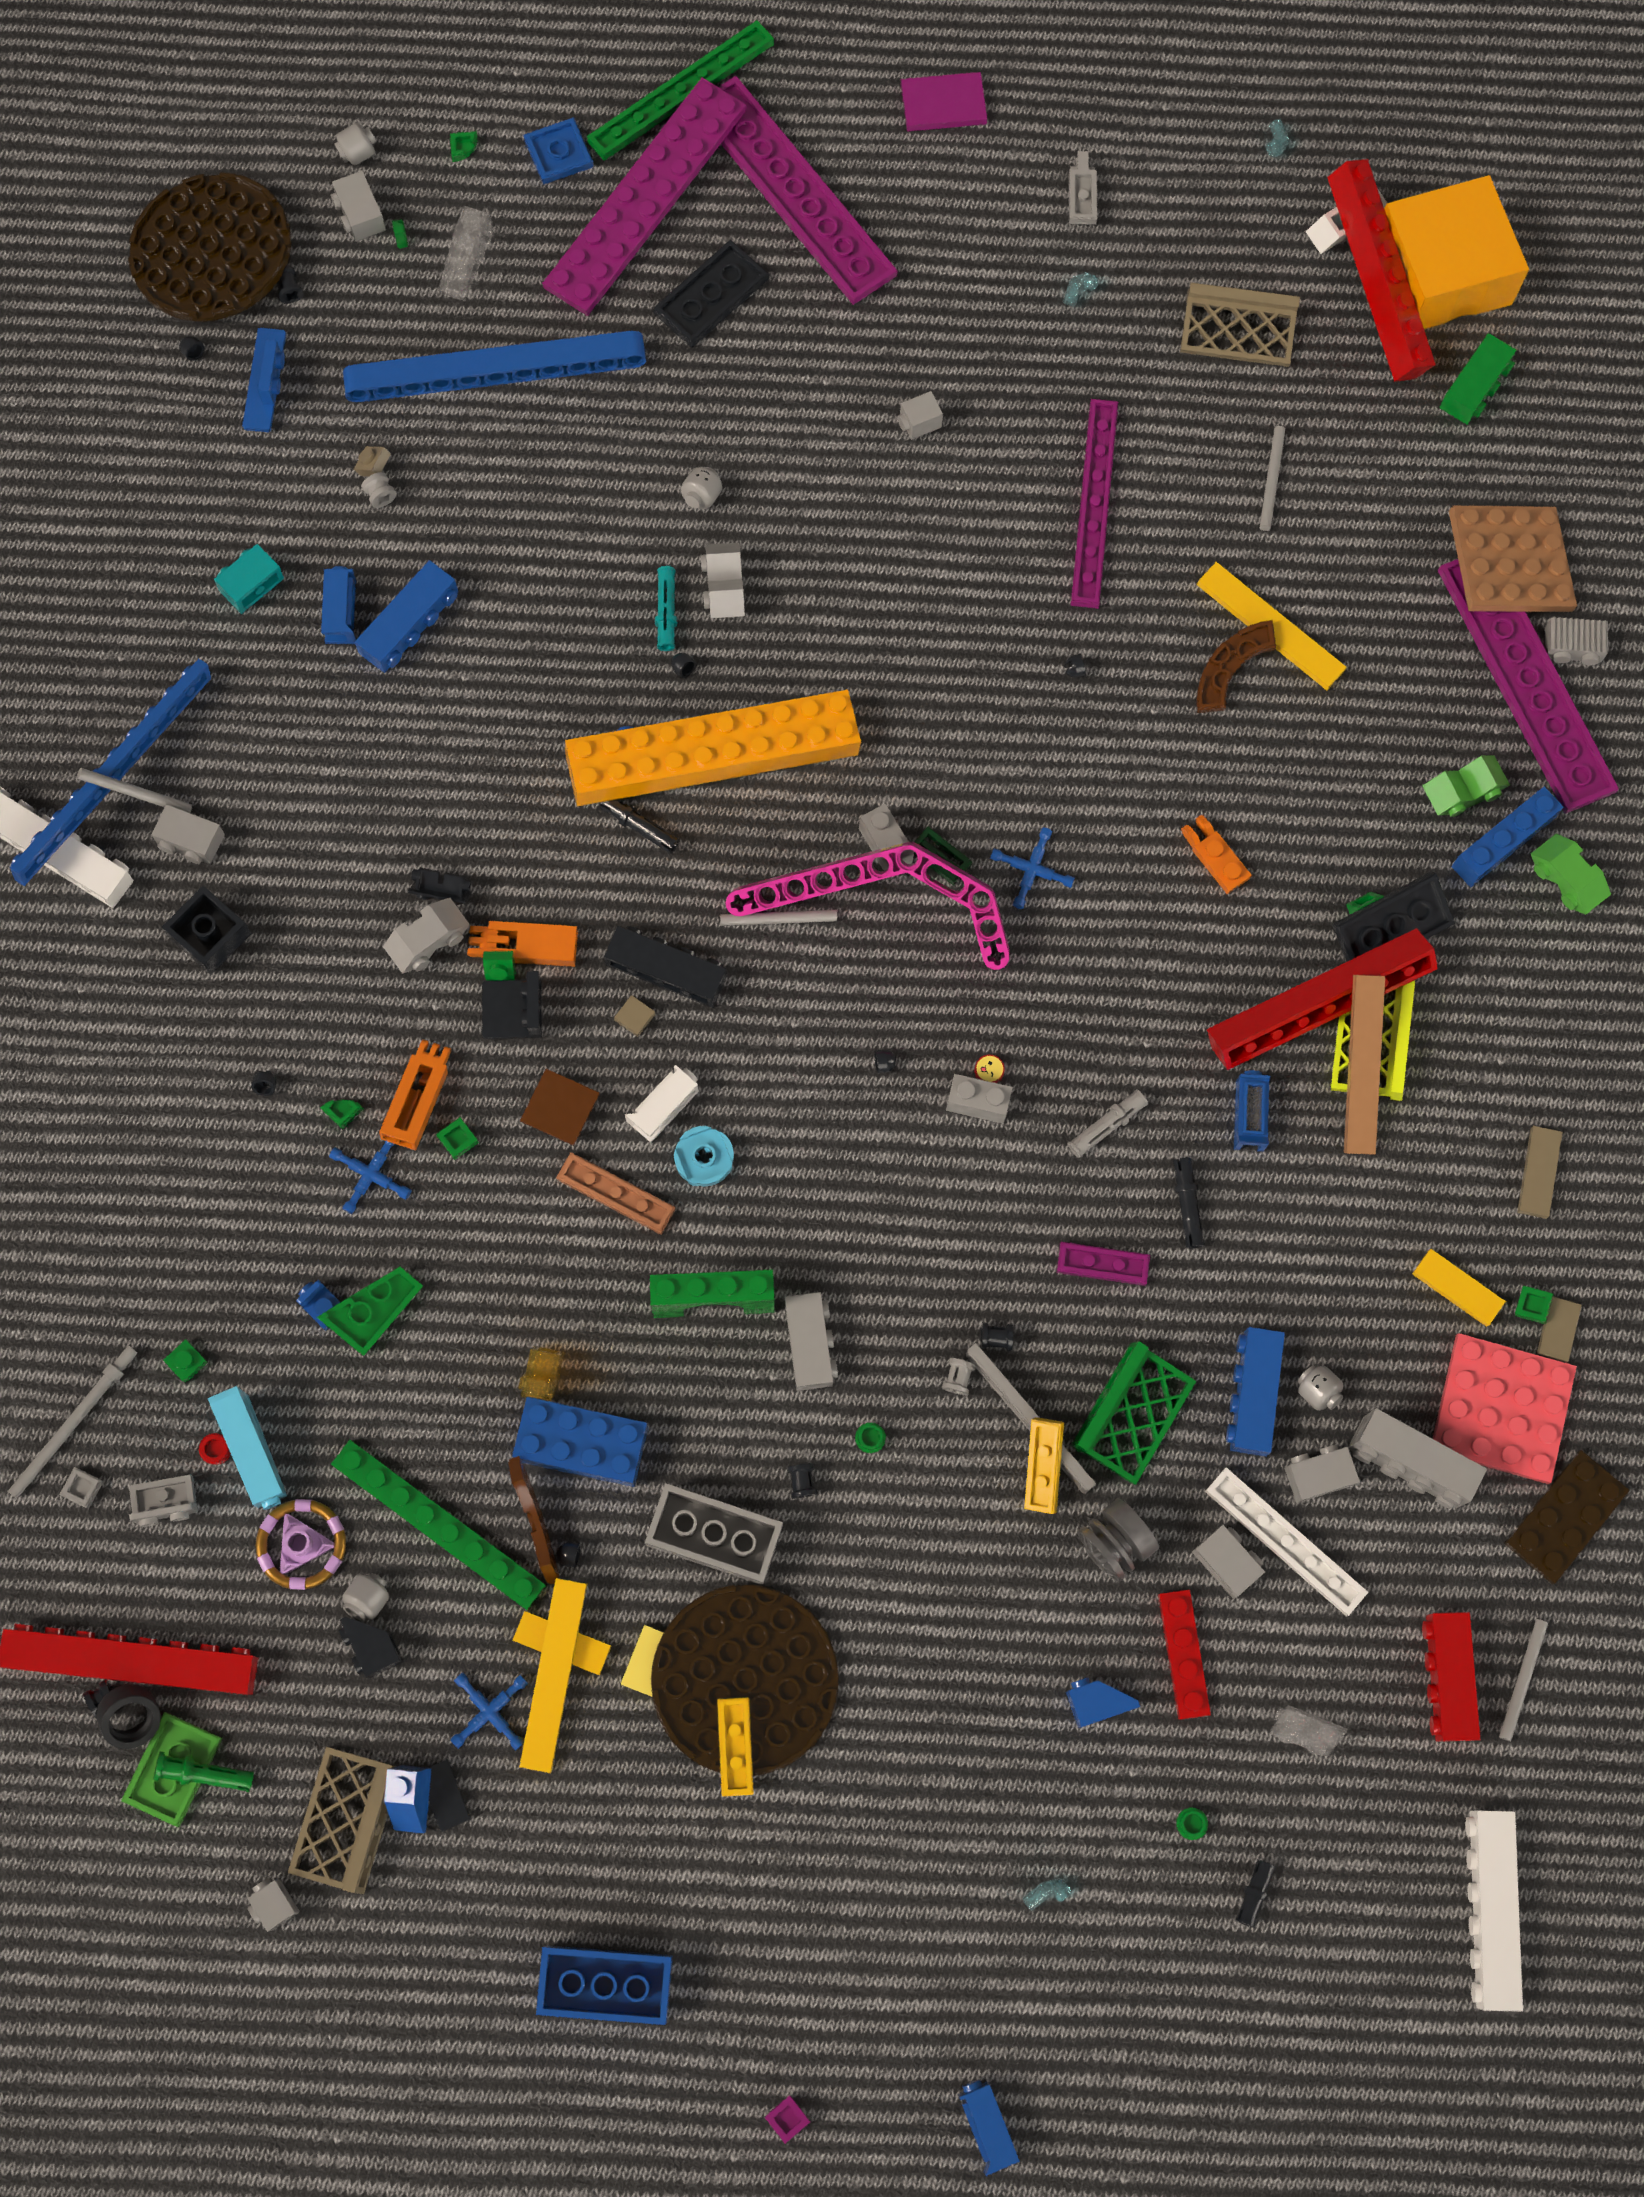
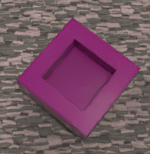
(787, 2119)

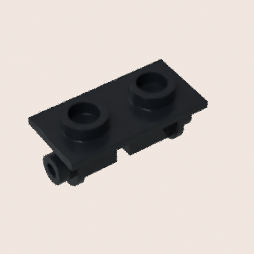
(428, 886)

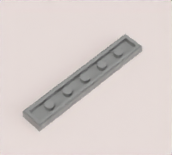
(1025, 1413)

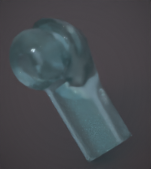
(1280, 140)
(1077, 285)
(1045, 1890)

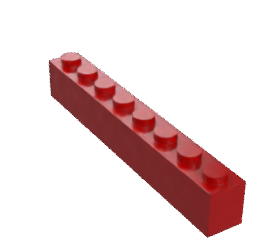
(1381, 270)
(1318, 999)
(128, 1661)

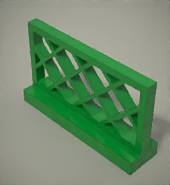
(1111, 1398)

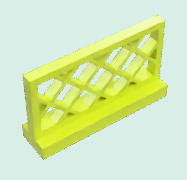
(1397, 1047)

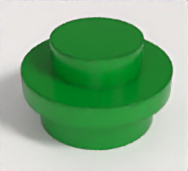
(870, 1438)
(1192, 1823)

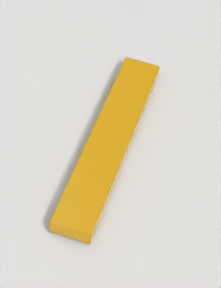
(1289, 639)
(553, 1675)

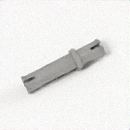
(1117, 1116)

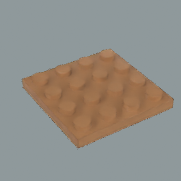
(1512, 558)

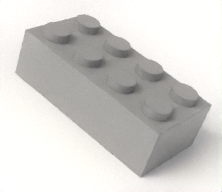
(1416, 1459)
(714, 1534)

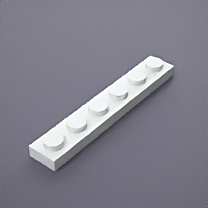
(1286, 1542)

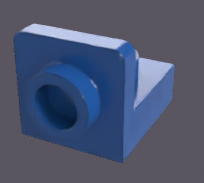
(316, 1300)

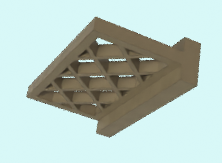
(1240, 301)
(367, 1834)

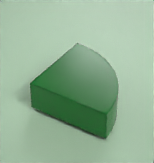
(462, 145)
(400, 233)
(341, 1111)

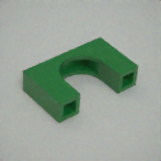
(676, 1292)

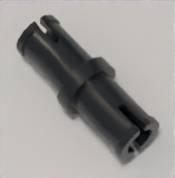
(1255, 1893)

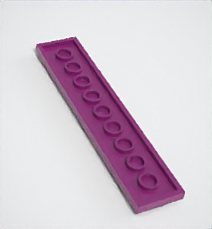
(644, 196)
(805, 200)
(1536, 699)

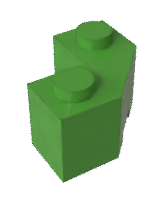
(1474, 783)
(1579, 883)

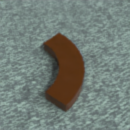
(1227, 660)
(531, 1506)

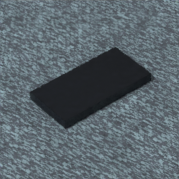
(711, 293)
(1412, 906)

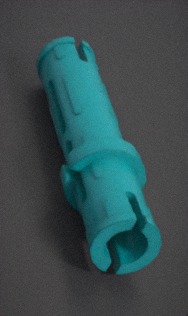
(666, 579)

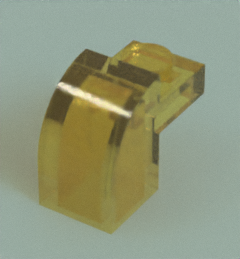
(541, 1373)

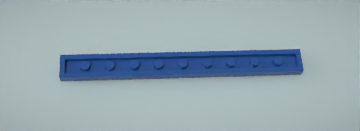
(118, 763)

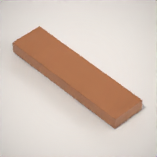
(616, 1193)

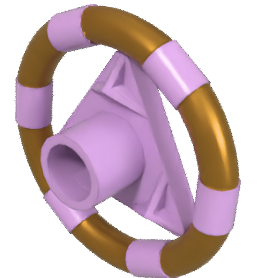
(300, 1544)

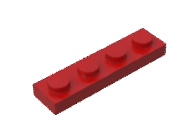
(1184, 1654)

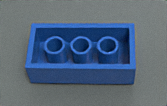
(580, 1441)
(604, 1985)

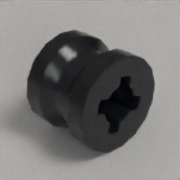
(94, 1697)

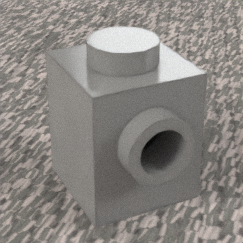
(920, 415)
(271, 1904)

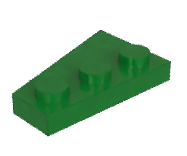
(371, 1310)

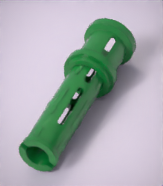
(189, 1771)

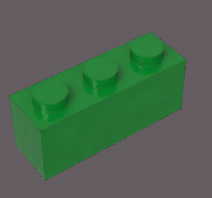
(1479, 379)

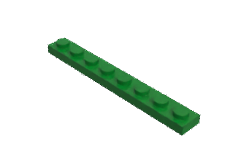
(669, 96)
(438, 1525)

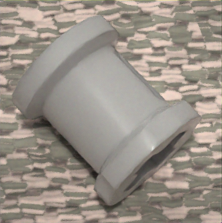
(958, 1376)

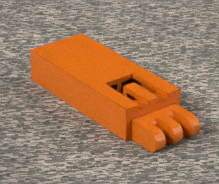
(535, 942)
(412, 1108)

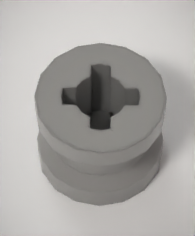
(379, 490)

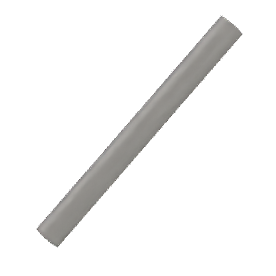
(1272, 478)
(131, 790)
(779, 917)
(1523, 1680)

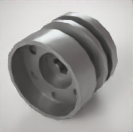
(1118, 1539)

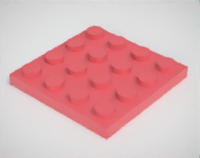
(1504, 1407)

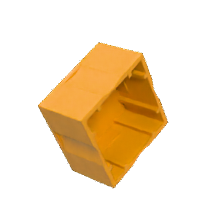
(1457, 250)

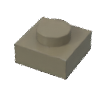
(372, 460)

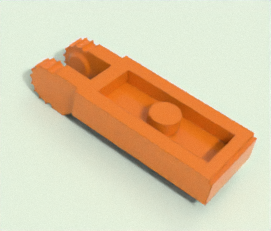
(1217, 856)

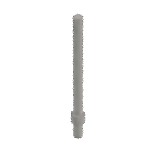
(112, 1373)

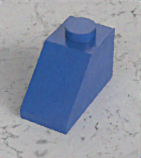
(1097, 1702)
(408, 1797)

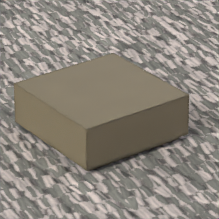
(634, 1016)

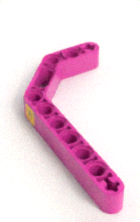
(869, 874)

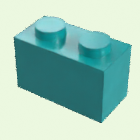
(248, 578)

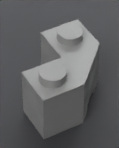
(724, 580)
(414, 944)

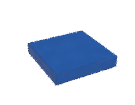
(558, 150)

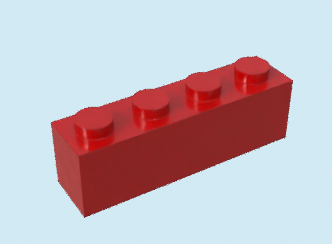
(1452, 1677)

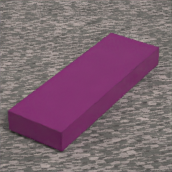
(1103, 1263)

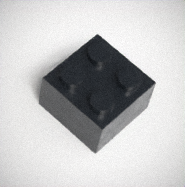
(206, 930)

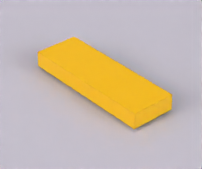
(1458, 1287)
(1044, 1465)
(588, 1653)
(735, 1747)

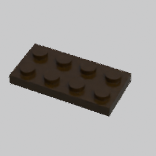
(1566, 1517)

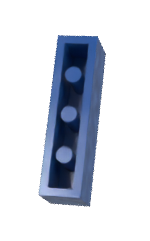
(407, 616)
(1507, 837)
(1256, 1391)

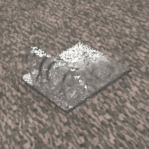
(1307, 1730)

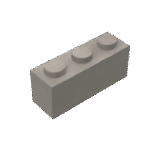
(810, 1341)

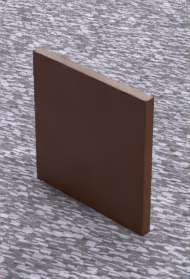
(559, 1107)

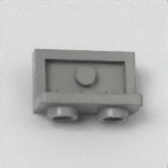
(163, 1499)

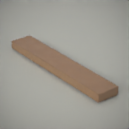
(1364, 1064)

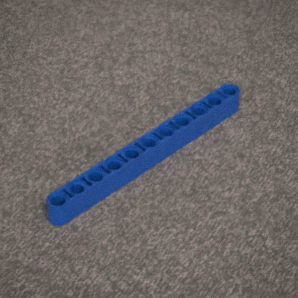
(494, 366)

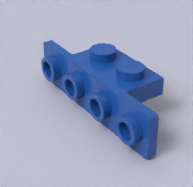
(264, 380)

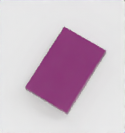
(943, 101)

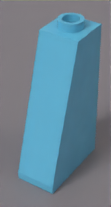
(248, 1447)

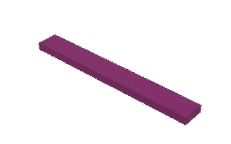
(1094, 504)

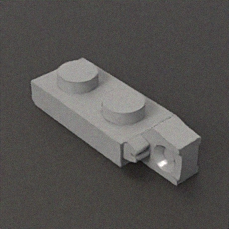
(1082, 191)

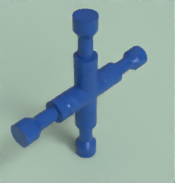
(1032, 868)
(370, 1173)
(489, 1711)

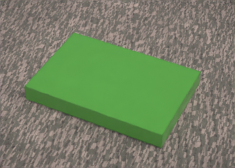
(166, 1797)

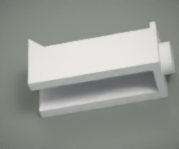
(664, 1103)

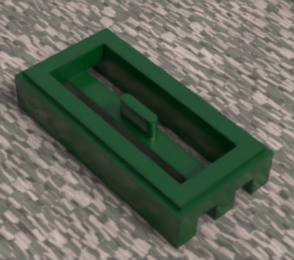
(947, 875)

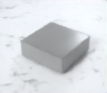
(81, 1488)

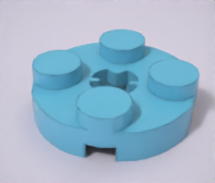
(696, 1171)

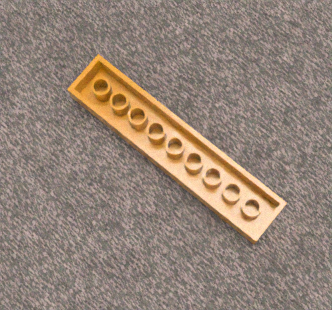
(712, 747)

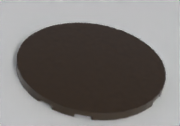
(209, 247)
(750, 1647)

